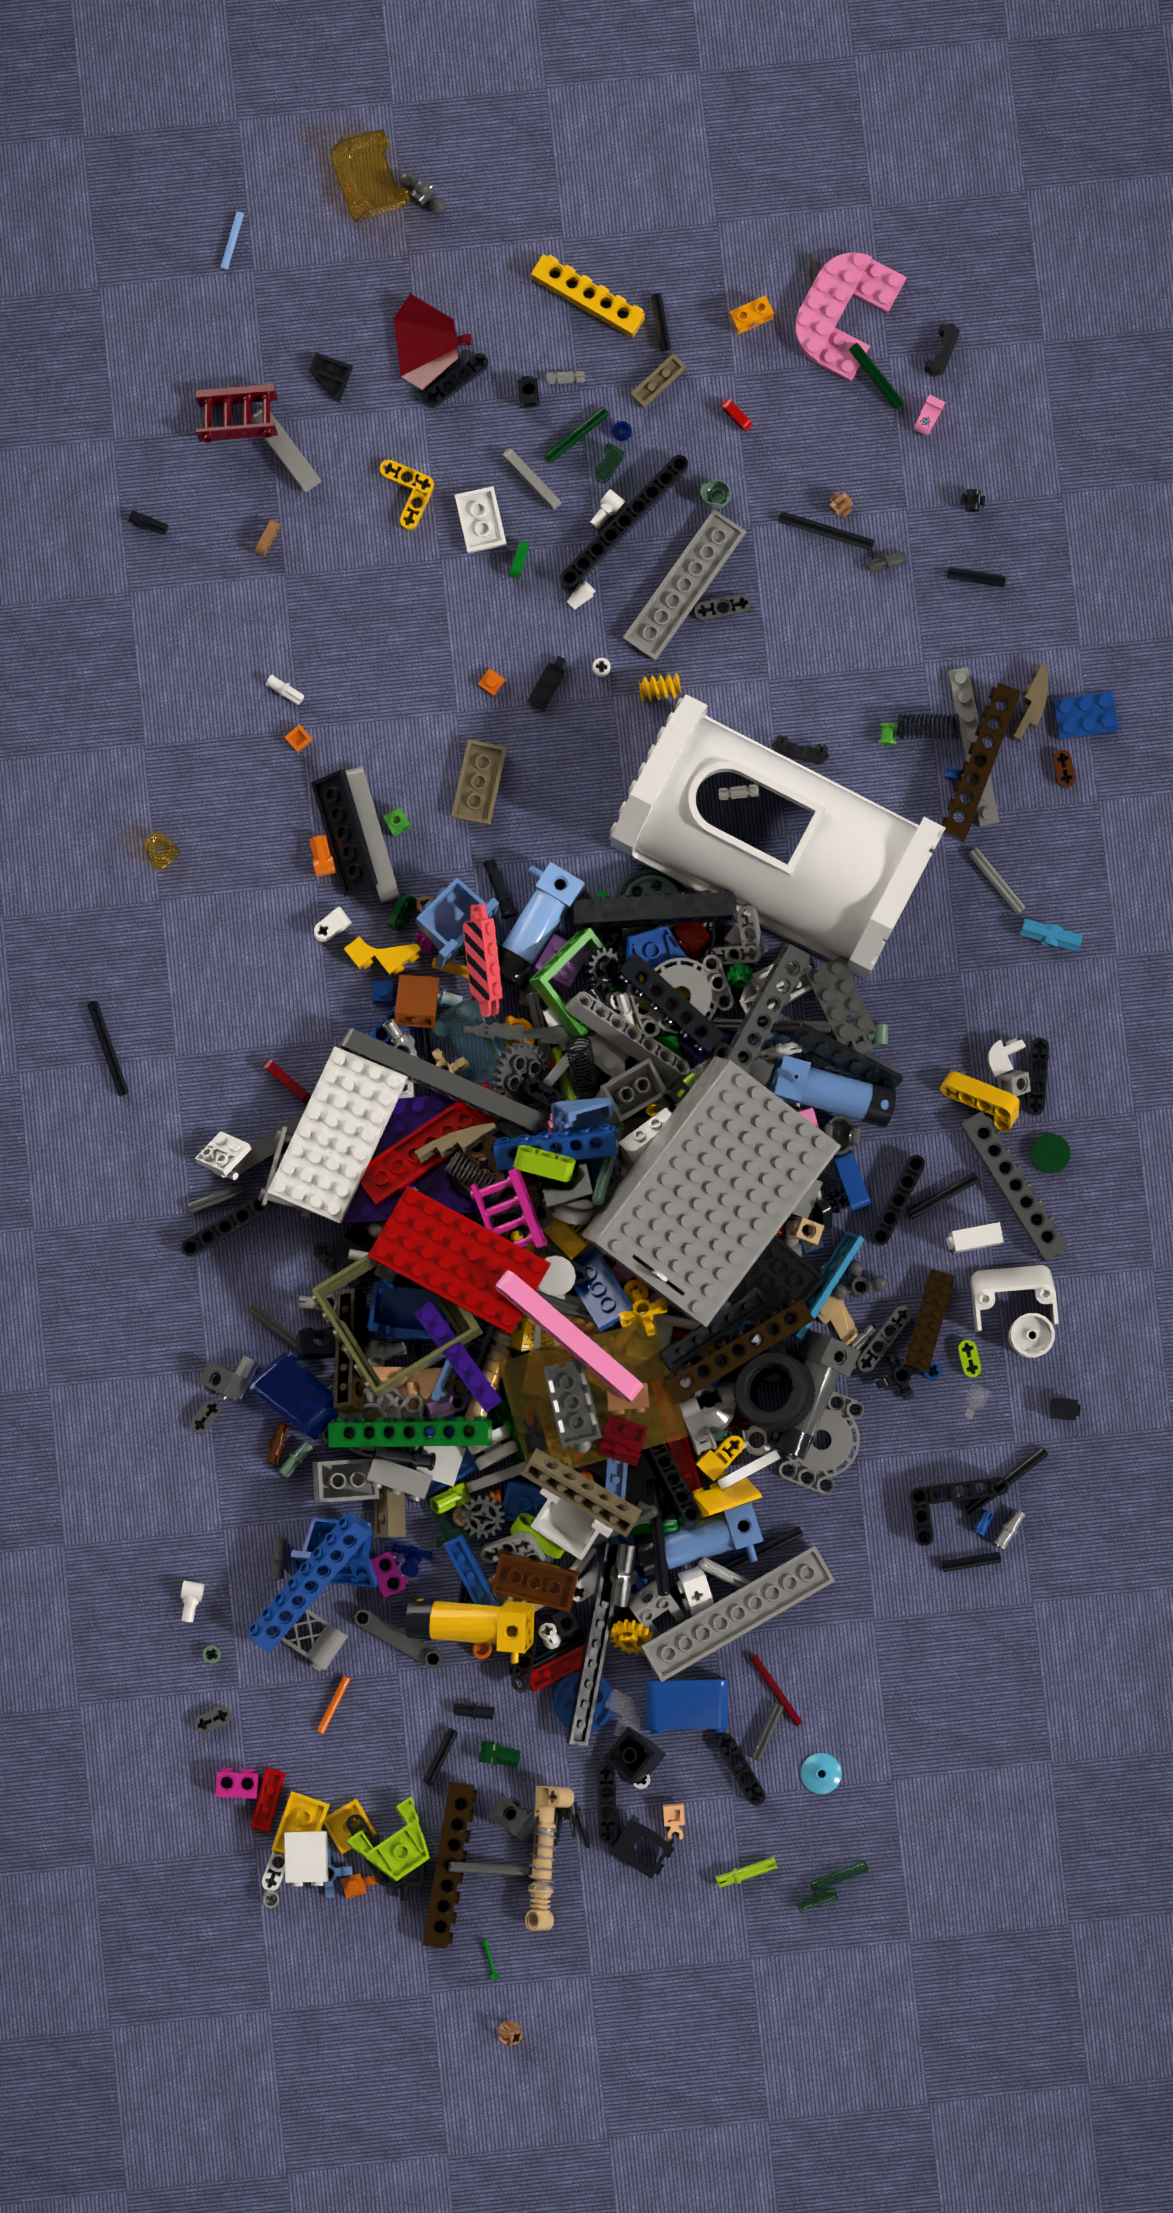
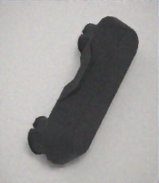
(950, 335)
(791, 750)

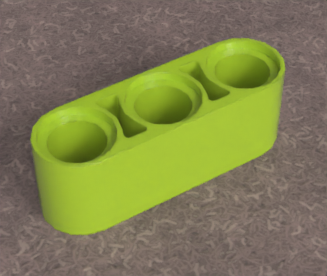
(544, 1163)
(523, 1524)

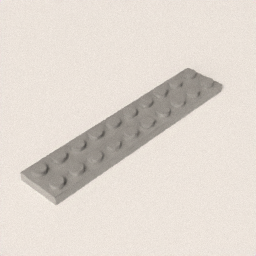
(737, 1614)

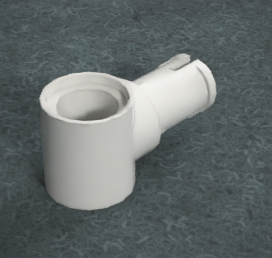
(610, 505)
(191, 1595)

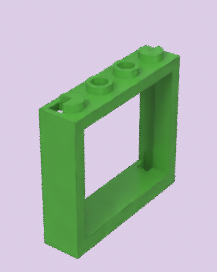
(548, 994)

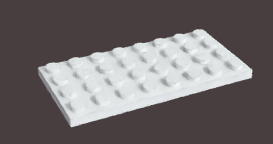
(337, 1135)

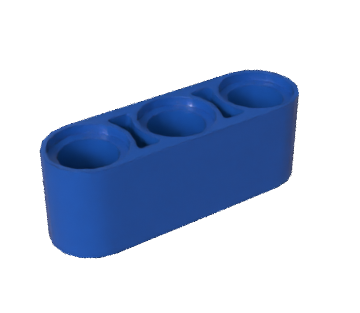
(851, 1180)

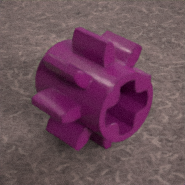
(425, 943)

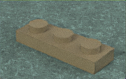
(658, 381)

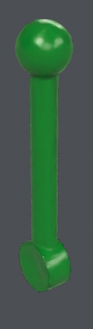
(494, 1976)

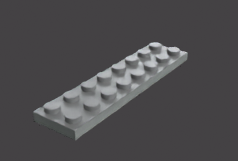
(684, 585)

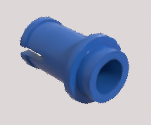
(983, 1523)

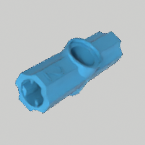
(1051, 935)

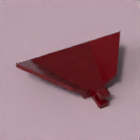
(425, 342)

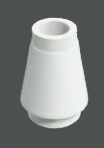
(581, 594)

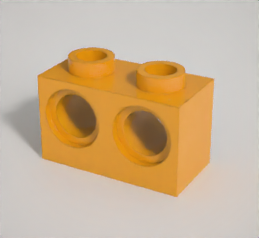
(751, 315)

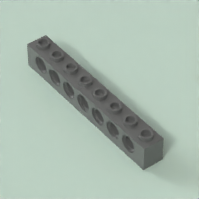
(759, 1007)
(1013, 1198)

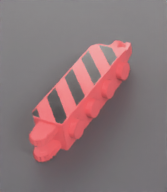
(482, 960)

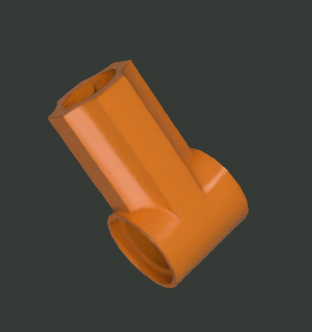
(322, 861)

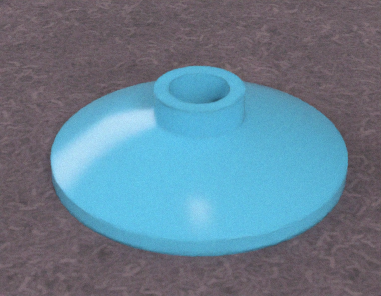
(810, 1771)

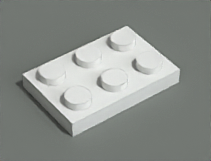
(480, 520)

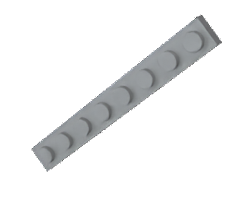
(968, 718)

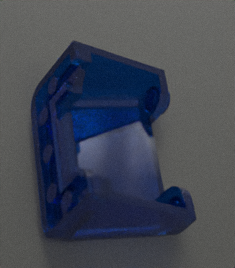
(296, 1395)

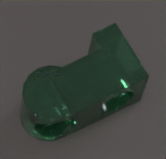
(606, 469)

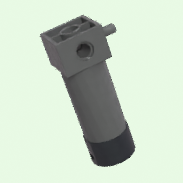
(826, 1361)

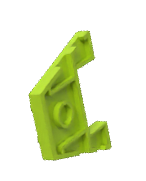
(399, 1852)

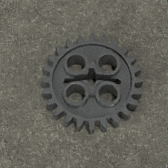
(516, 1068)

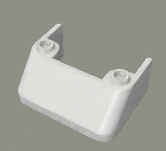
(987, 1282)

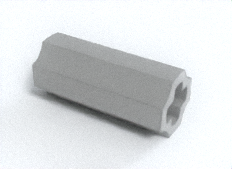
(246, 1369)

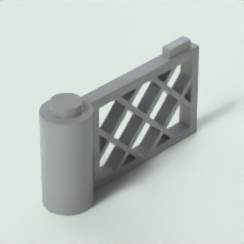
(326, 1645)

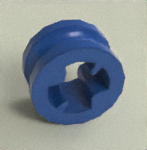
(952, 774)
(938, 1369)

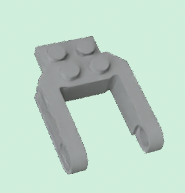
(606, 1055)

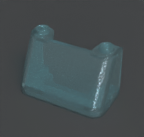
(479, 1051)

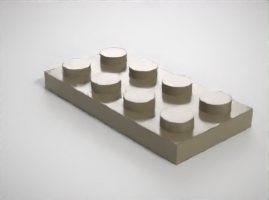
(479, 782)

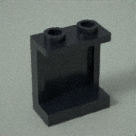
(562, 1193)

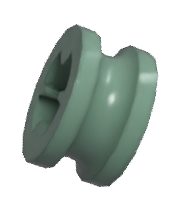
(210, 1648)

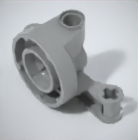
(705, 1422)

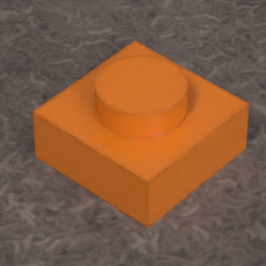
(491, 682)
(298, 738)

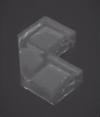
(626, 1708)

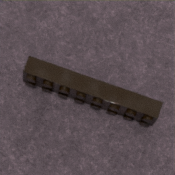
(929, 1321)

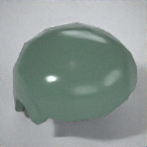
(715, 494)

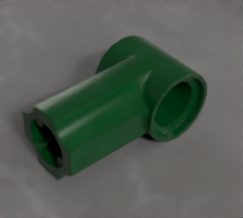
(495, 1754)

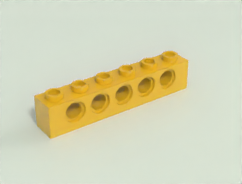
(628, 325)

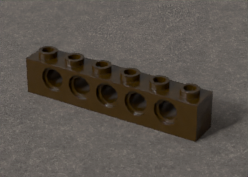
(347, 1381)

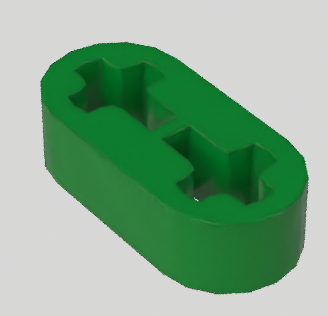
(519, 560)

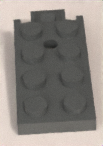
(841, 998)

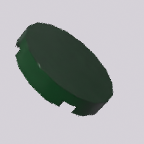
(1050, 1153)

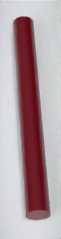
(776, 1690)

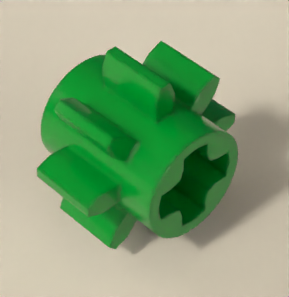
(740, 975)

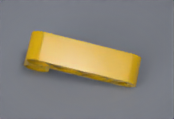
(982, 1097)

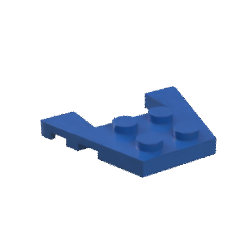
(654, 948)

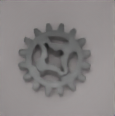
(490, 1517)

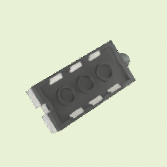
(572, 1405)

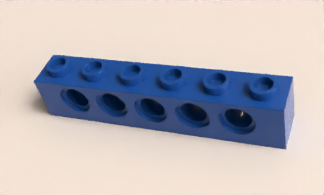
(587, 1149)

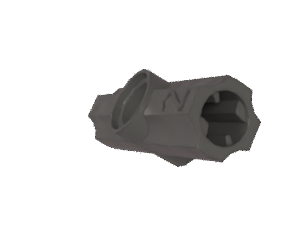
(623, 1575)

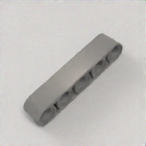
(289, 455)

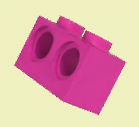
(237, 1789)

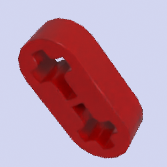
(736, 415)

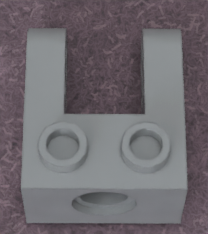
(648, 1605)

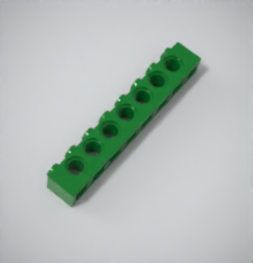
(338, 1432)

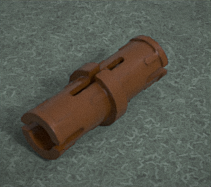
(277, 1443)

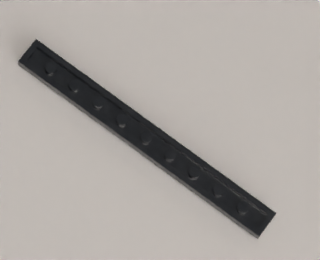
(593, 1651)

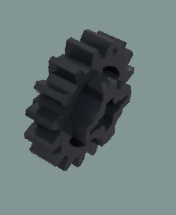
(604, 969)

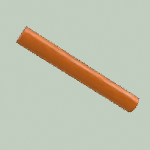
(333, 1704)

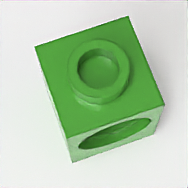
(397, 822)

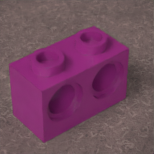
(384, 1576)

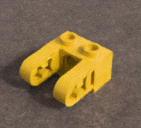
(714, 1463)

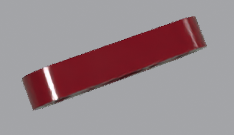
(286, 1080)

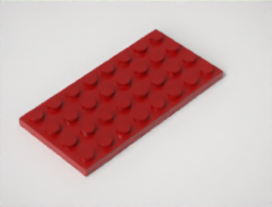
(455, 1258)

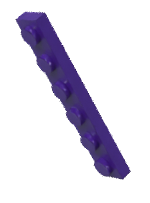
(458, 1357)

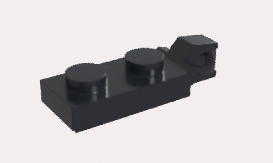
(547, 684)

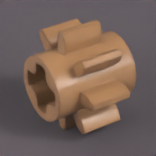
(840, 504)
(509, 2033)

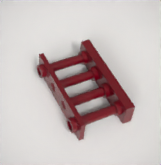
(236, 395)

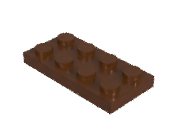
(535, 1581)

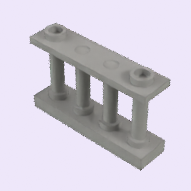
(264, 1196)

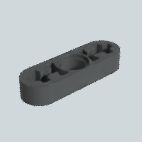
(709, 616)

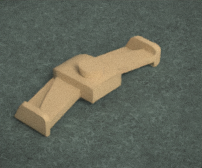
(840, 1318)

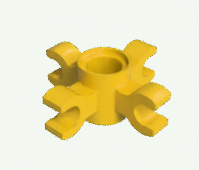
(642, 1305)

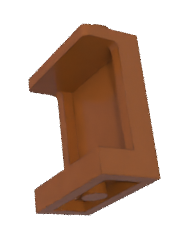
(416, 1001)

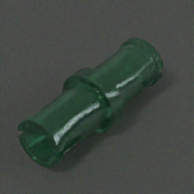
(816, 1899)

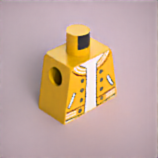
(530, 1336)

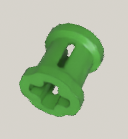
(888, 734)

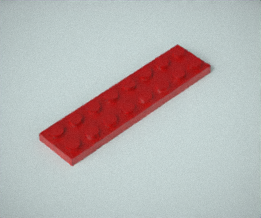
(399, 1165)

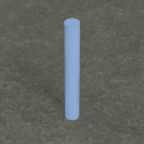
(232, 240)

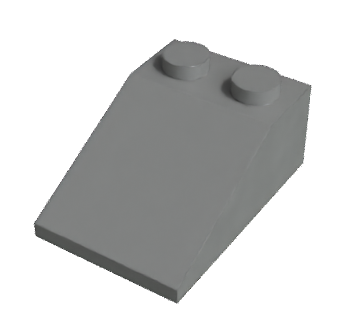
(343, 1481)

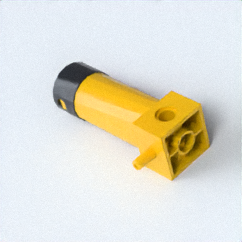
(505, 1626)

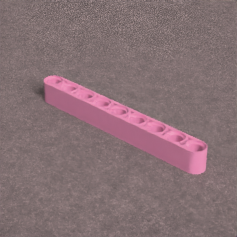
(569, 1336)

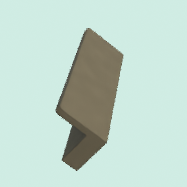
(389, 1513)

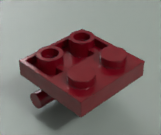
(622, 1440)

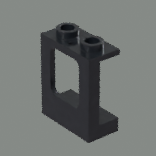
(627, 1839)

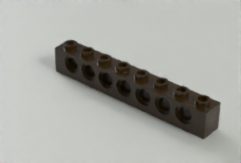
(1009, 697)
(801, 1318)
(432, 1936)

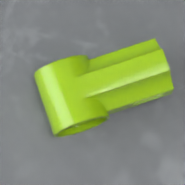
(452, 1498)

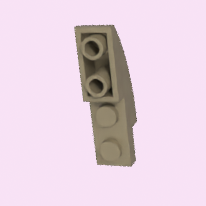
(1035, 696)

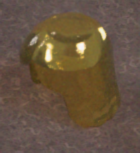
(166, 856)

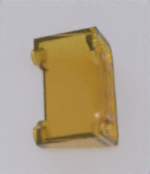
(366, 175)

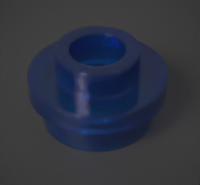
(621, 425)

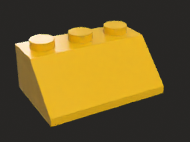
(718, 1500)

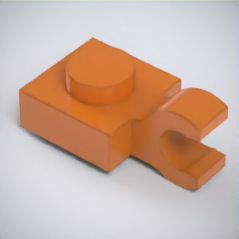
(355, 1884)

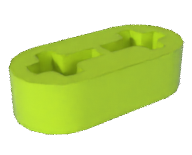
(974, 1358)

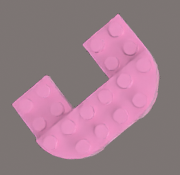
(826, 301)

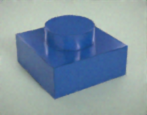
(382, 991)

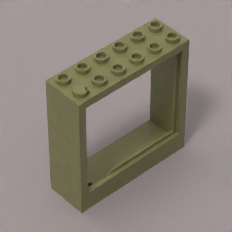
(461, 1320)

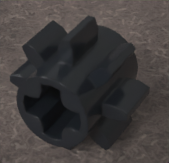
(972, 500)
(837, 1199)

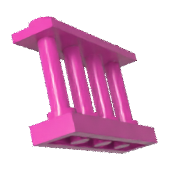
(522, 1199)

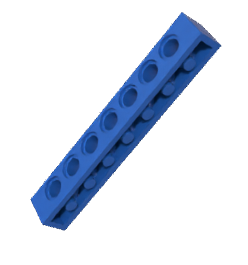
(309, 1581)

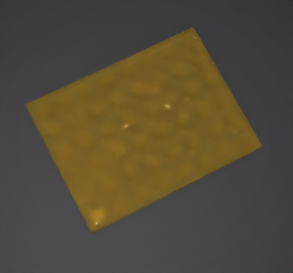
(634, 1351)

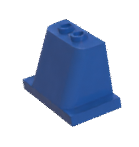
(356, 1571)

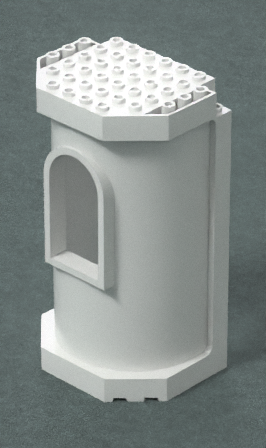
(844, 876)

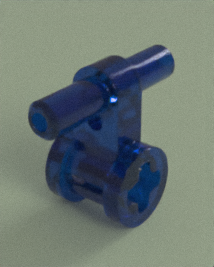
(413, 1557)

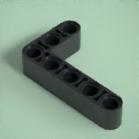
(950, 1496)

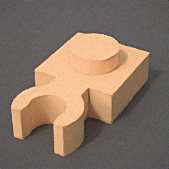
(674, 1817)

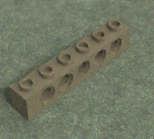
(581, 1492)

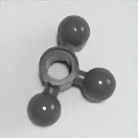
(422, 192)
(855, 1268)

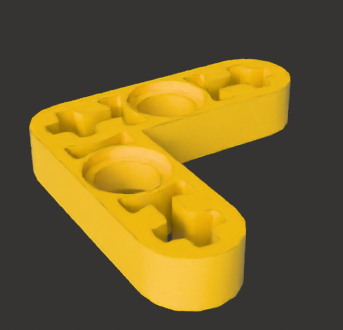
(417, 491)

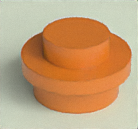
(481, 1651)

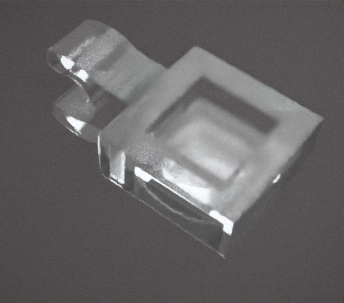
(976, 1398)

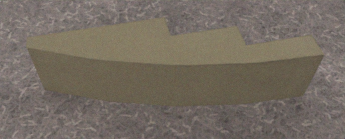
(463, 1139)

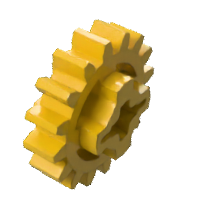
(630, 1636)

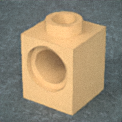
(814, 1233)

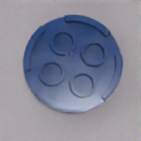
(564, 1700)

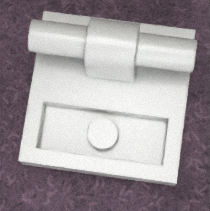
(223, 1155)

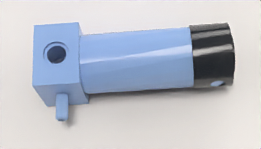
(537, 922)

